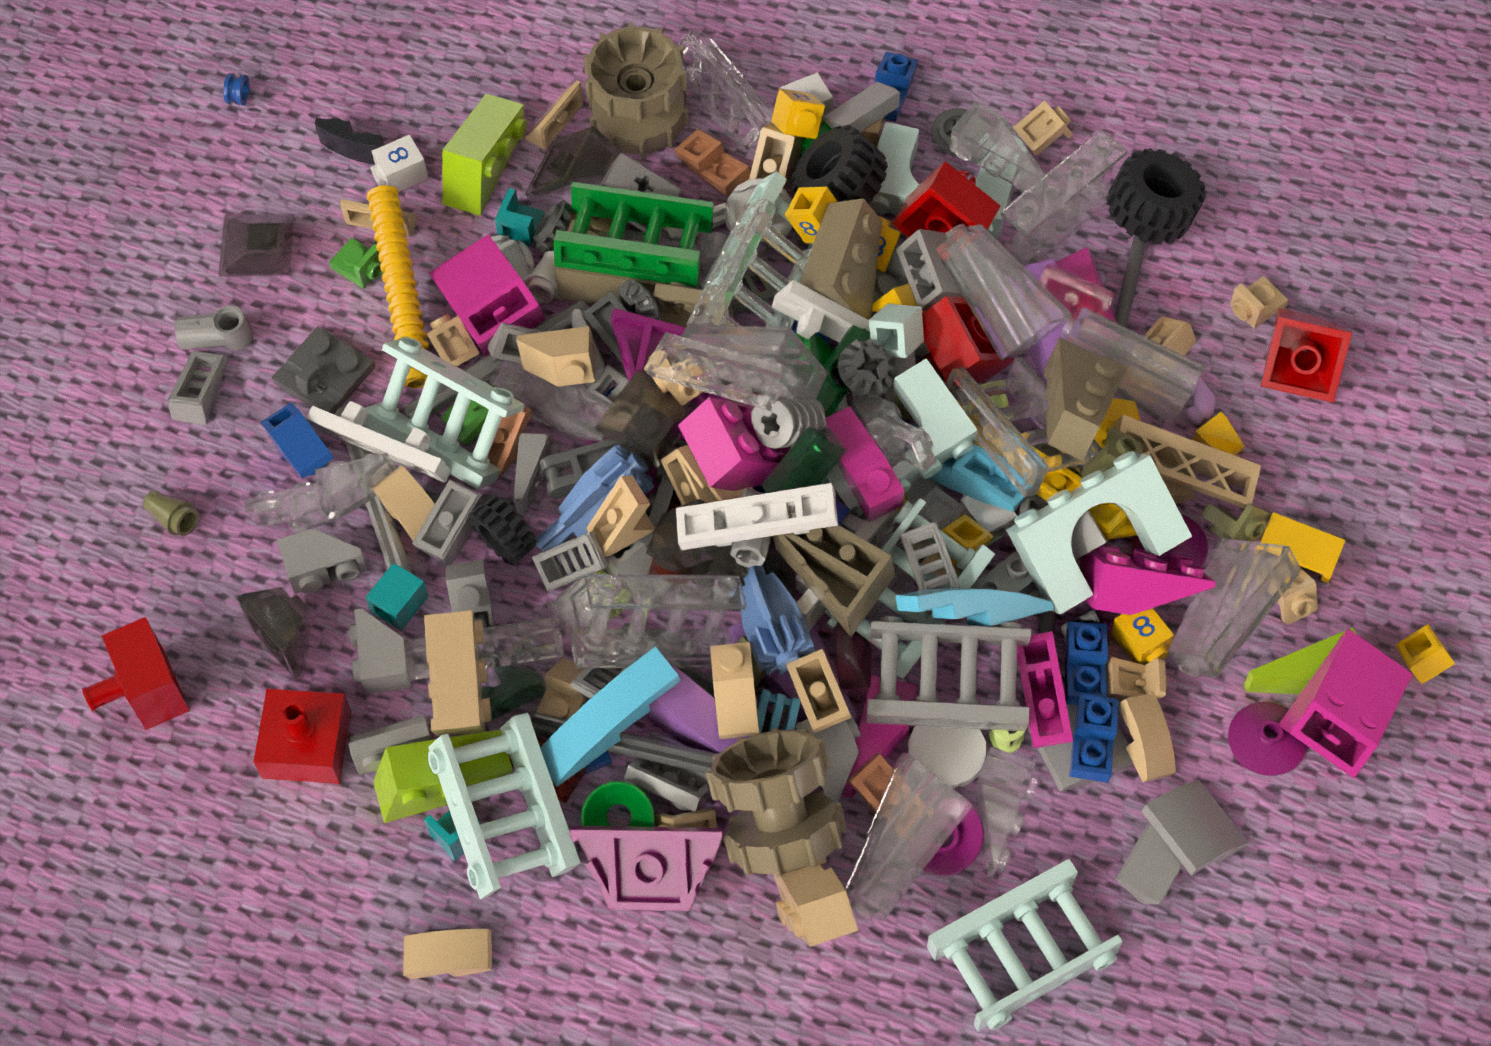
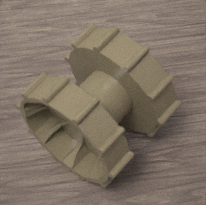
(637, 89)
(781, 818)

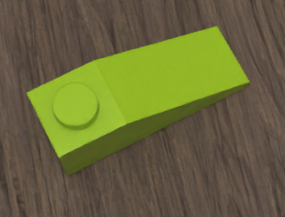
(1293, 671)

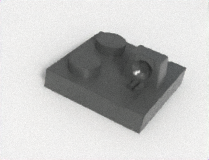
(323, 371)

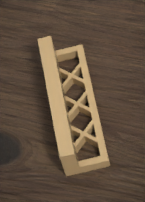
(1195, 457)

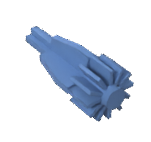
(591, 492)
(773, 622)

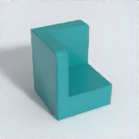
(516, 219)
(397, 596)
(445, 834)

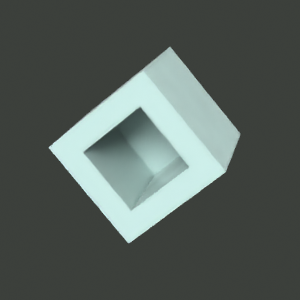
(898, 329)

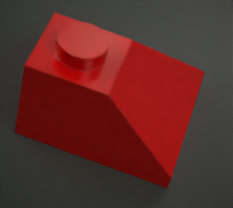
(1305, 355)

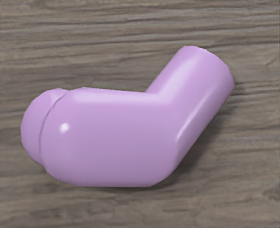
(1203, 402)

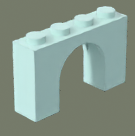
(900, 147)
(932, 410)
(1046, 535)

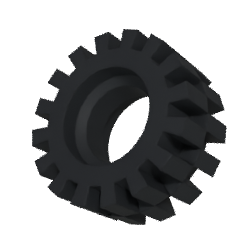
(502, 529)

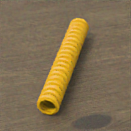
(397, 271)

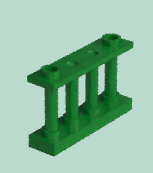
(632, 258)

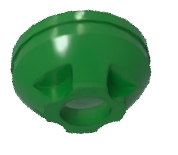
(617, 792)

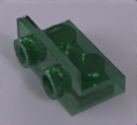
(806, 461)

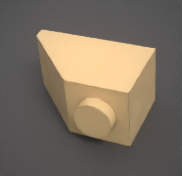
(775, 153)
(559, 355)
(734, 690)
(818, 691)

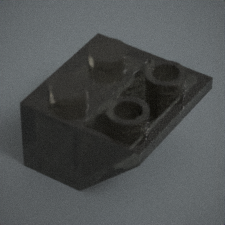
(695, 561)

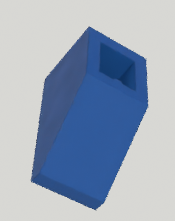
(297, 440)

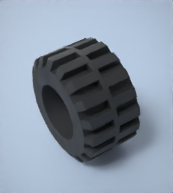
(843, 163)
(1156, 196)

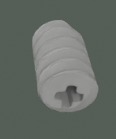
(787, 421)

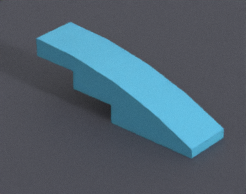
(980, 479)
(980, 606)
(606, 715)

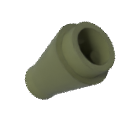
(172, 513)

